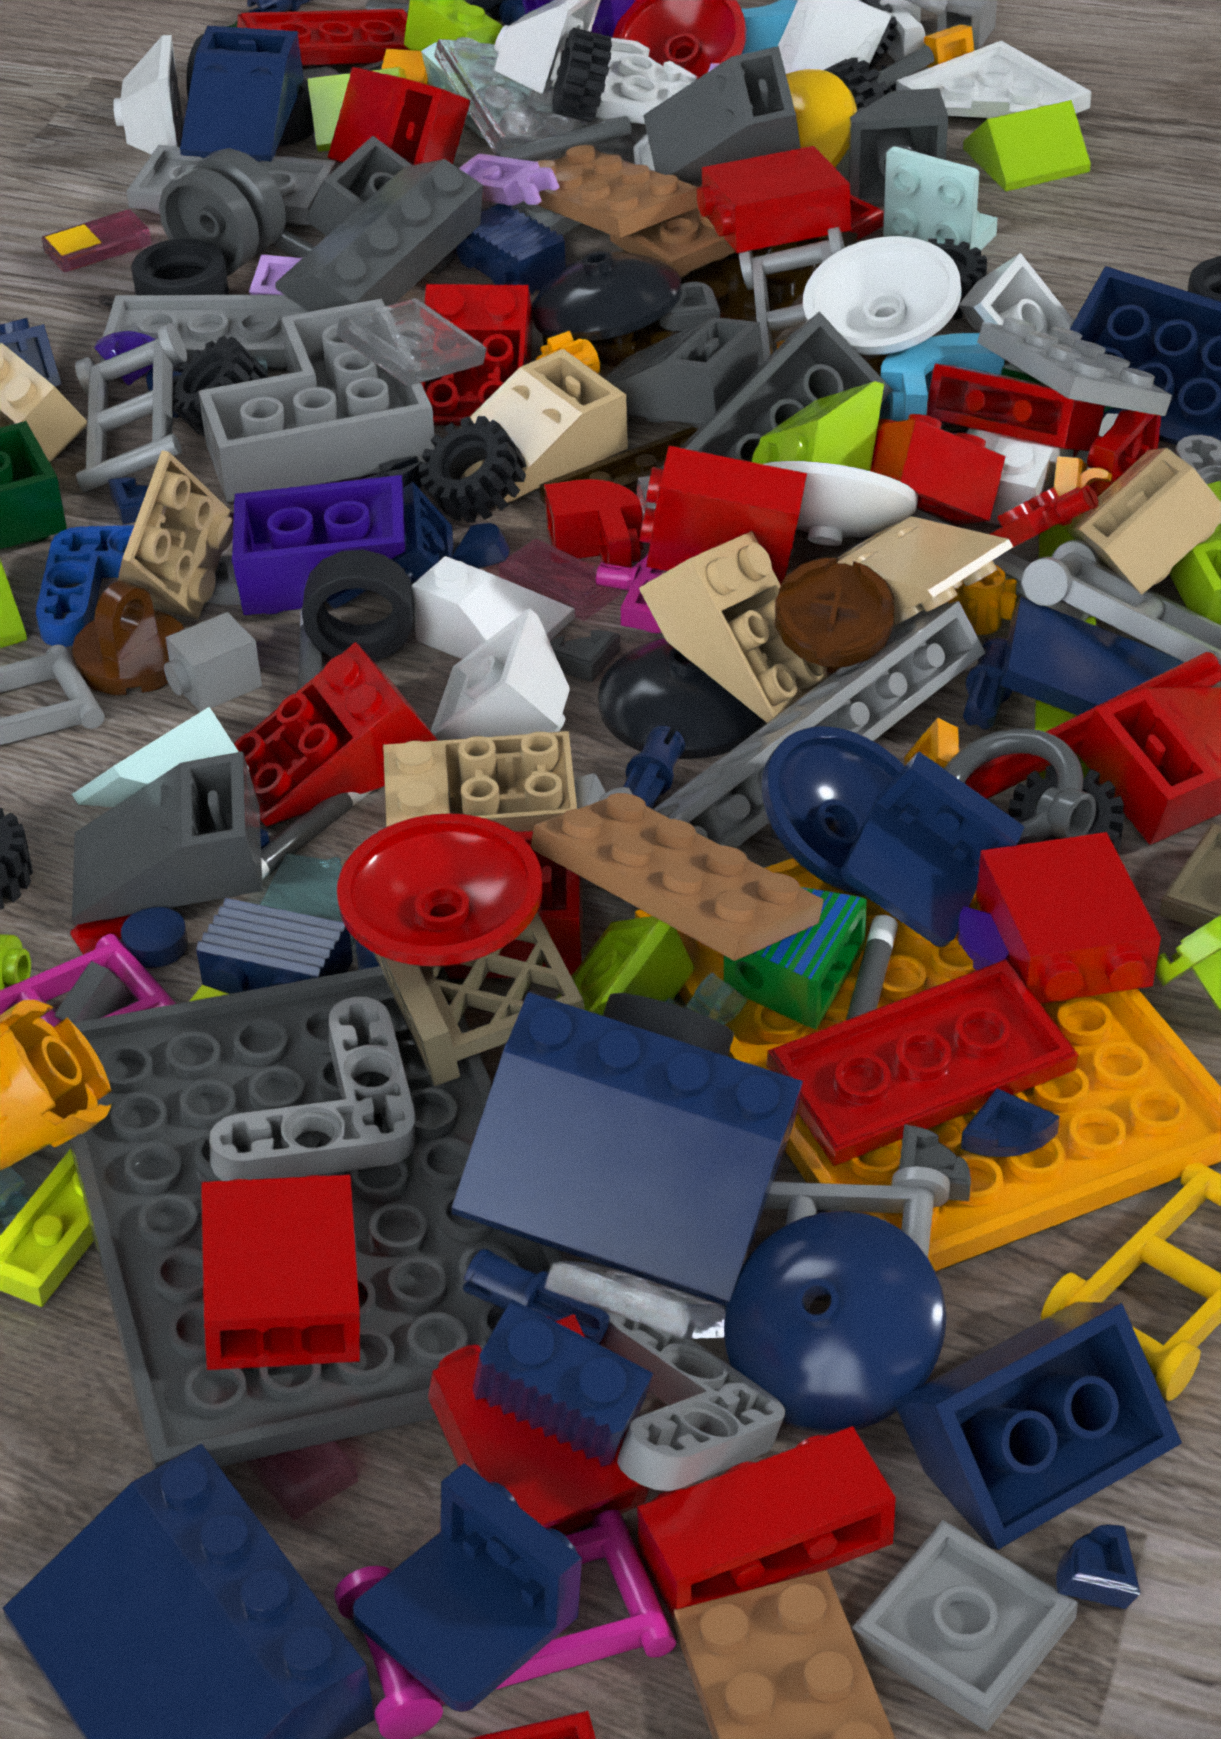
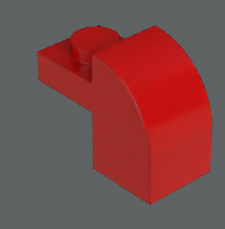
(594, 520)

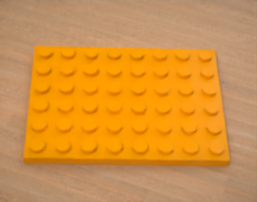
(1126, 1113)

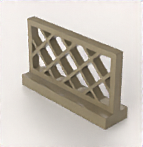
(435, 1023)

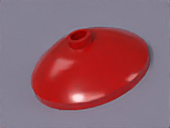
(686, 31)
(439, 889)

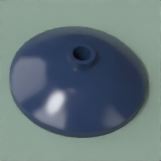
(820, 794)
(868, 1344)

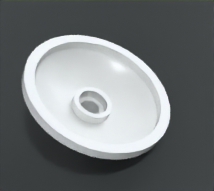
(885, 293)
(848, 501)

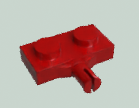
(1044, 512)

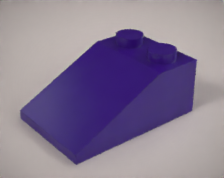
(292, 529)

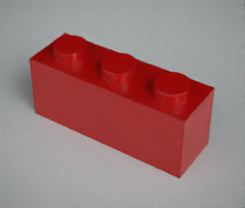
(1012, 408)
(767, 1521)

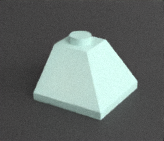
(192, 740)

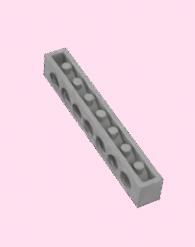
(861, 698)

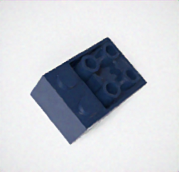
(241, 91)

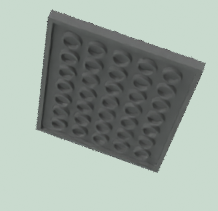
(141, 1184)

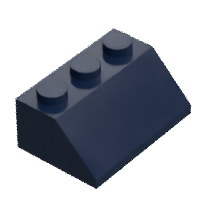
(1040, 1421)

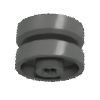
(225, 203)

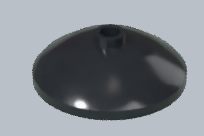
(606, 296)
(664, 688)

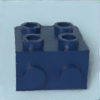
(925, 848)
(475, 1594)

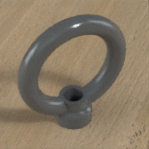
(1061, 810)

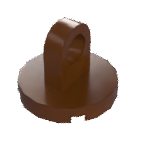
(834, 613)
(124, 645)

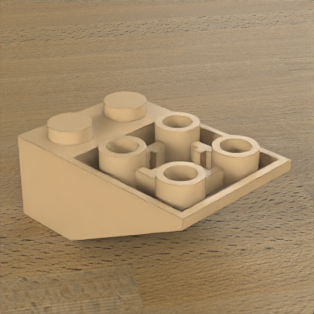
(33, 399)
(557, 418)
(1149, 518)
(177, 540)
(926, 561)
(723, 620)
(494, 778)

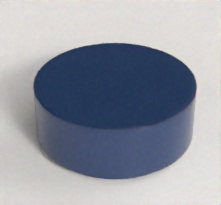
(155, 936)

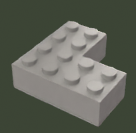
(321, 421)

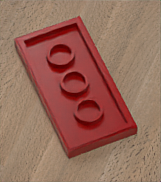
(337, 34)
(922, 1060)

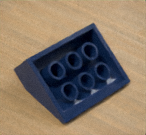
(1165, 335)
(627, 1148)
(188, 1622)

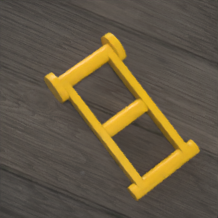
(1179, 1356)

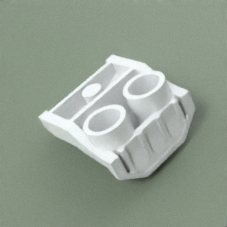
(830, 32)

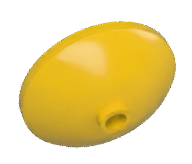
(822, 111)

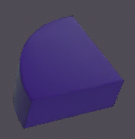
(121, 342)
(980, 938)

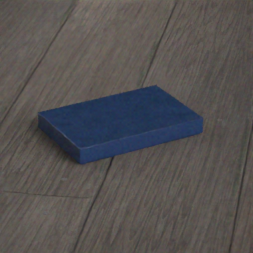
(1073, 661)

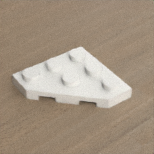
(638, 82)
(996, 83)

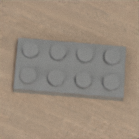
(295, 177)
(205, 318)
(1074, 366)

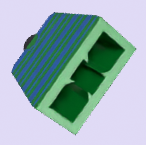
(807, 968)

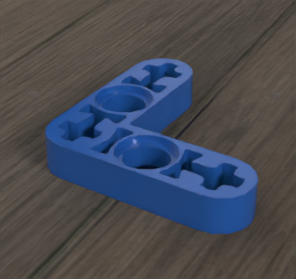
(82, 558)

